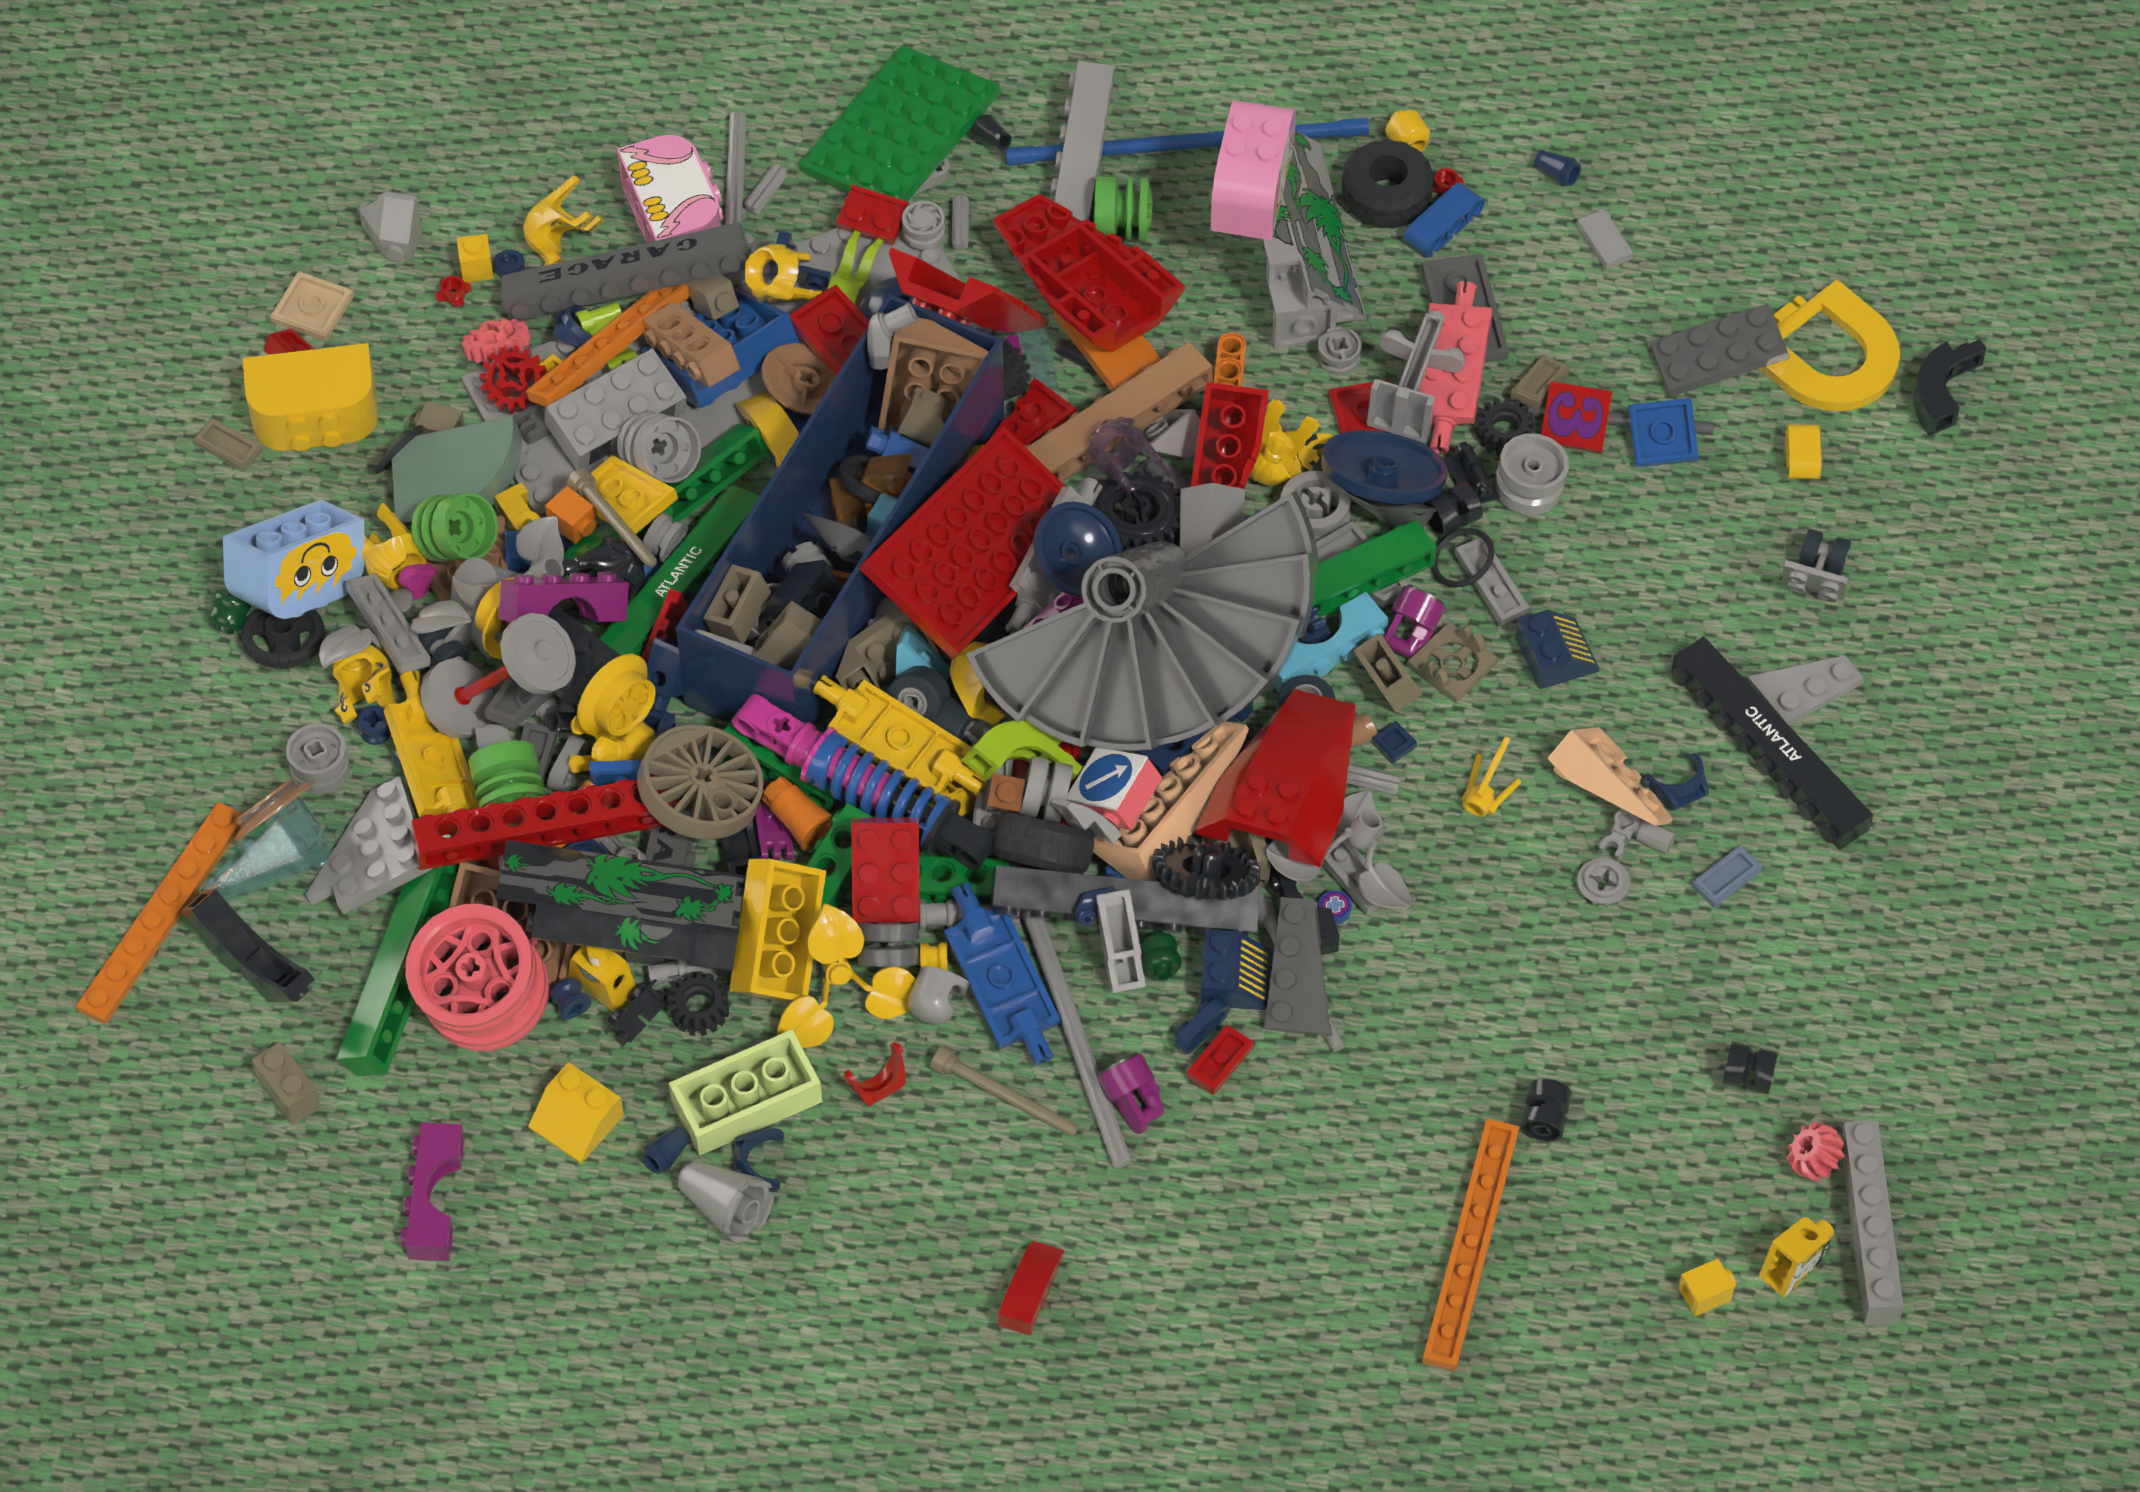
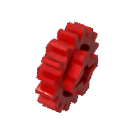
(504, 388)

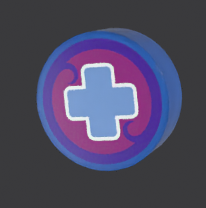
(1339, 903)

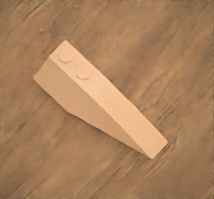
(1175, 804)

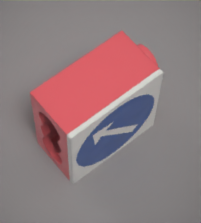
(1116, 785)

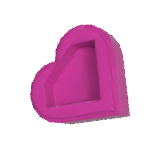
(417, 579)

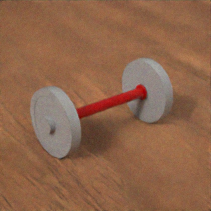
(533, 654)

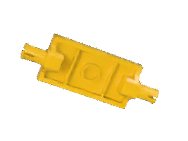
(899, 736)
(429, 758)

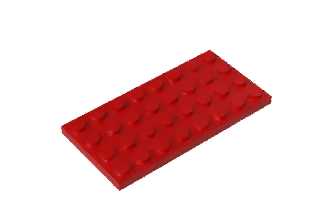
(966, 543)

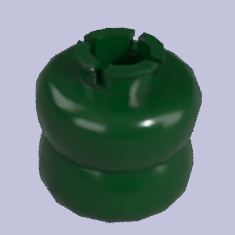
(227, 611)
(1159, 955)

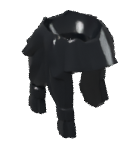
(611, 557)

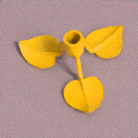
(831, 942)

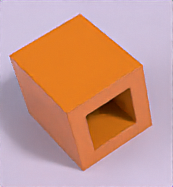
(574, 514)

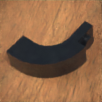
(1931, 399)

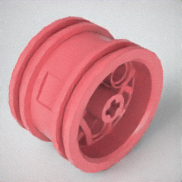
(447, 955)

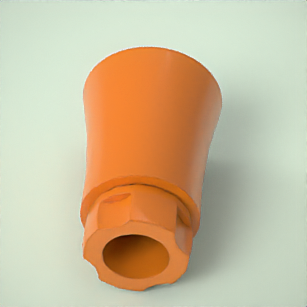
(797, 812)

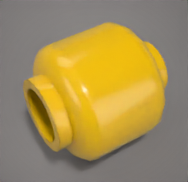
(1409, 128)

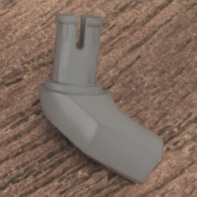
(881, 332)

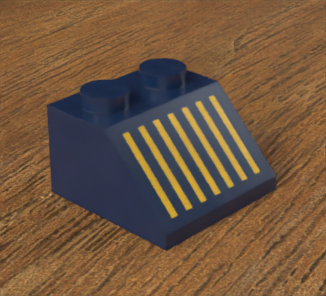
(1554, 648)
(1235, 970)

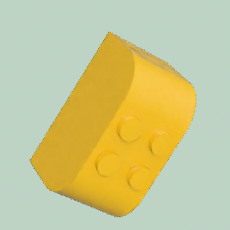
(311, 397)

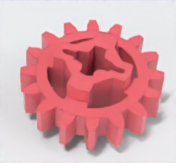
(493, 336)

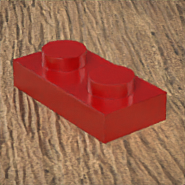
(1220, 1059)

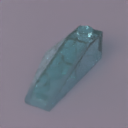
(282, 853)

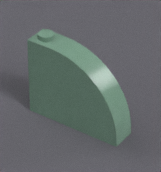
(455, 461)

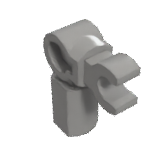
(1628, 825)

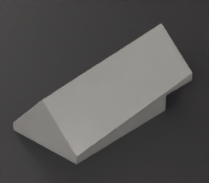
(1208, 513)

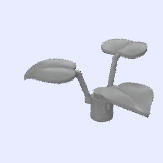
(535, 542)
(351, 640)
(1362, 827)

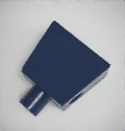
(665, 671)

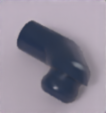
(1087, 906)

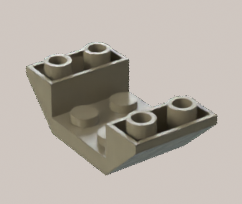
(874, 651)

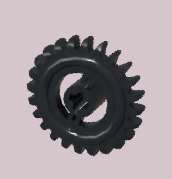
(1135, 525)
(1206, 868)

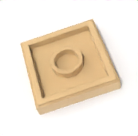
(312, 306)

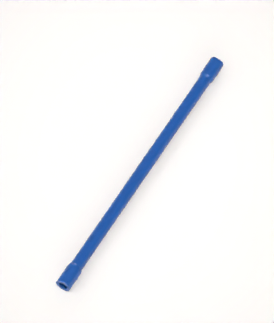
(1032, 154)

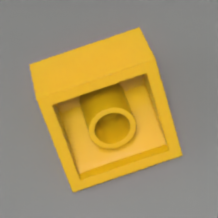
(576, 1113)

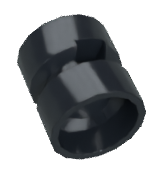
(1455, 508)
(1750, 1068)
(1546, 1110)

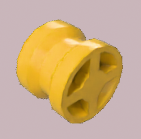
(934, 955)

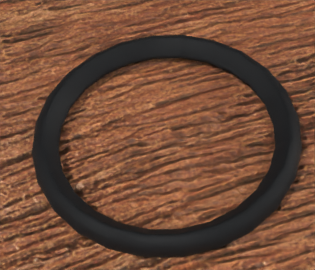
(386, 461)
(1490, 557)

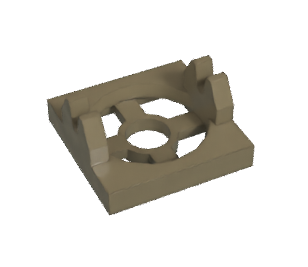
(1439, 679)

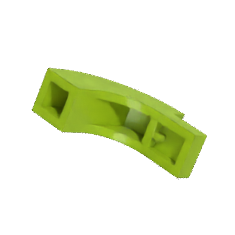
(1015, 741)

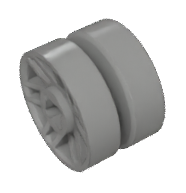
(318, 755)
(1044, 787)

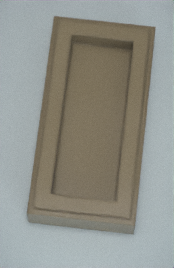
(1535, 384)
(228, 445)

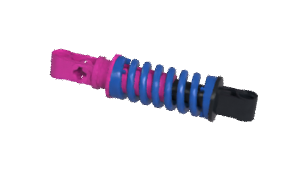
(863, 784)

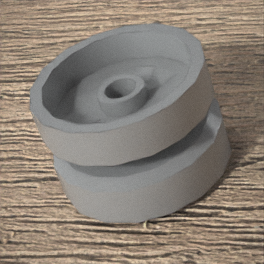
(1531, 474)

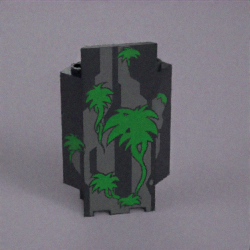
(625, 903)

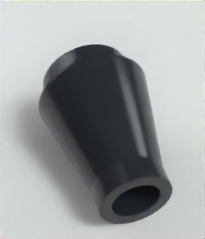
(990, 132)

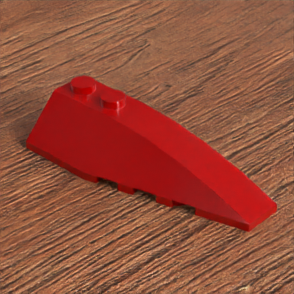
(1229, 434)

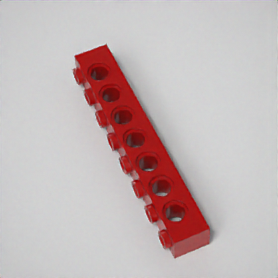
(562, 828)

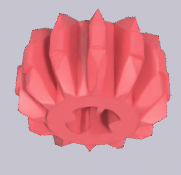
(1815, 1151)

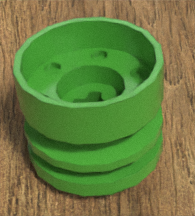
(1123, 207)
(454, 527)
(506, 772)

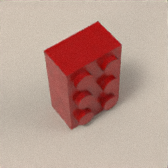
(885, 869)

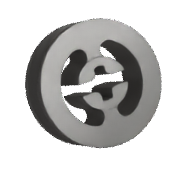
(1318, 496)

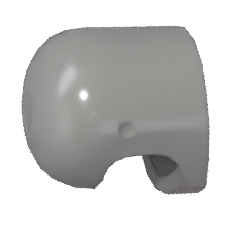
(930, 994)

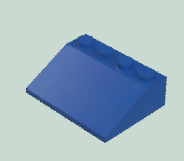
(753, 333)

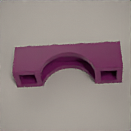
(597, 597)
(438, 1154)

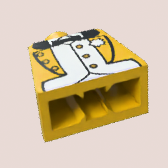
(1804, 1246)

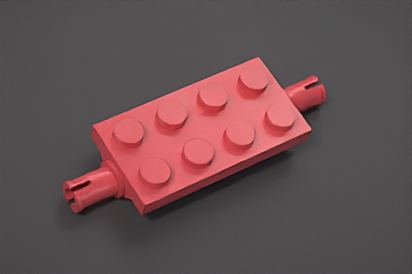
(1458, 392)

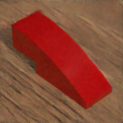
(1030, 1287)

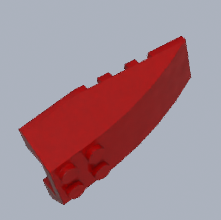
(1086, 275)
(962, 301)
(1289, 779)

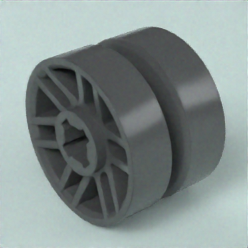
(888, 944)

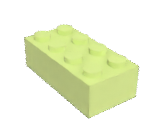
(745, 1092)

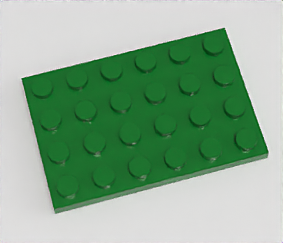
(900, 126)

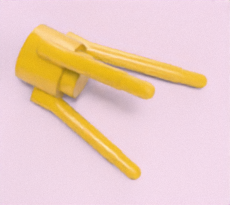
(1480, 798)

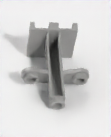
(1402, 407)

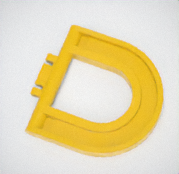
(1862, 324)

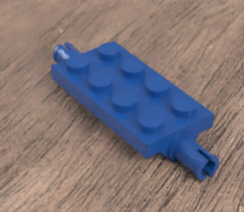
(1001, 976)

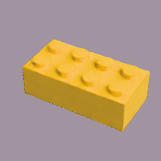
(774, 929)

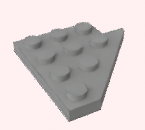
(373, 852)

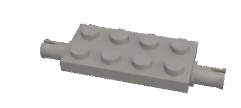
(1029, 582)

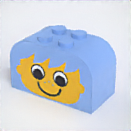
(295, 559)

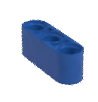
(1444, 218)

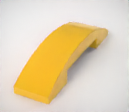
(772, 423)

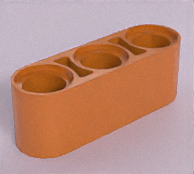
(1230, 366)

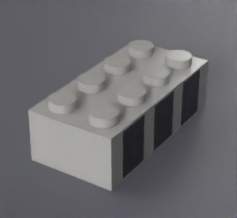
(593, 415)

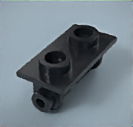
(1468, 468)
(626, 1021)

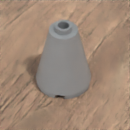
(727, 1198)

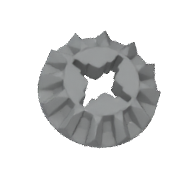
(1596, 870)

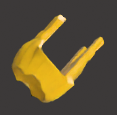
(783, 283)
(1279, 449)
(395, 553)
(612, 748)

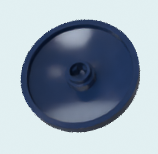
(1384, 467)

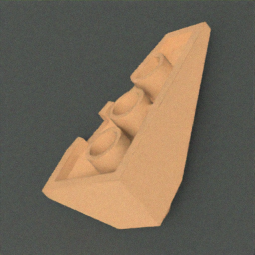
(1597, 765)

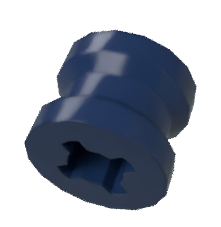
(379, 731)
(570, 998)

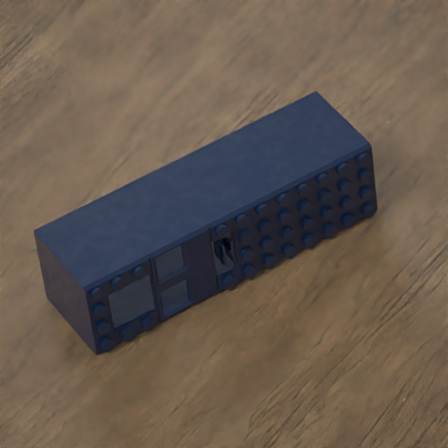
(723, 678)

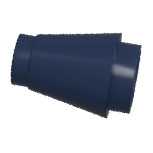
(1558, 167)
(665, 1150)

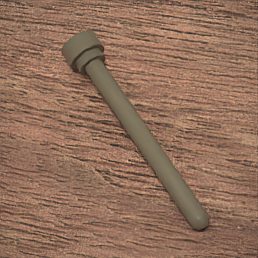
(585, 485)
(947, 1062)

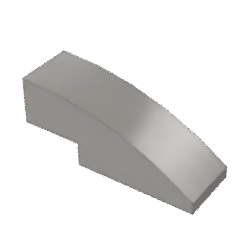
(1120, 941)

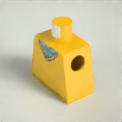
(599, 972)

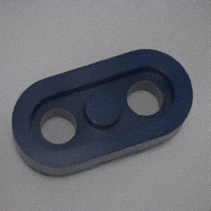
(1208, 1018)

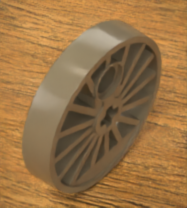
(708, 788)

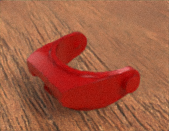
(885, 1082)

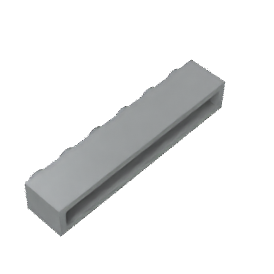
(1083, 137)
(1871, 1223)

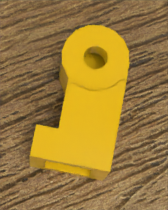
(514, 507)

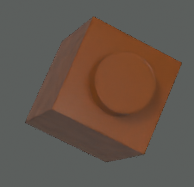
(1005, 794)

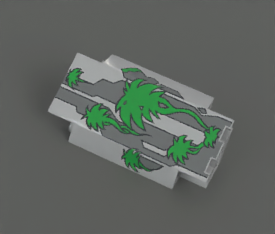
(1309, 255)

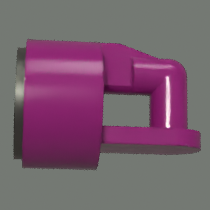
(1418, 609)
(1123, 1078)

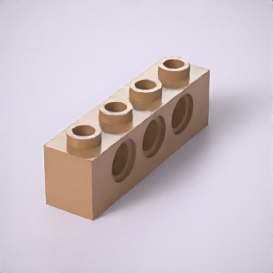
(690, 344)

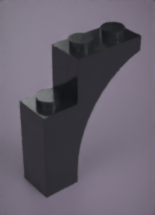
(245, 950)

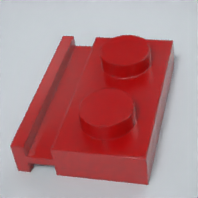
(872, 214)

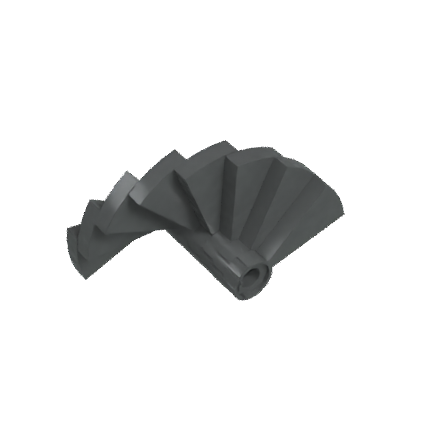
(1163, 637)

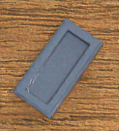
(1726, 876)

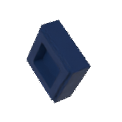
(1394, 742)

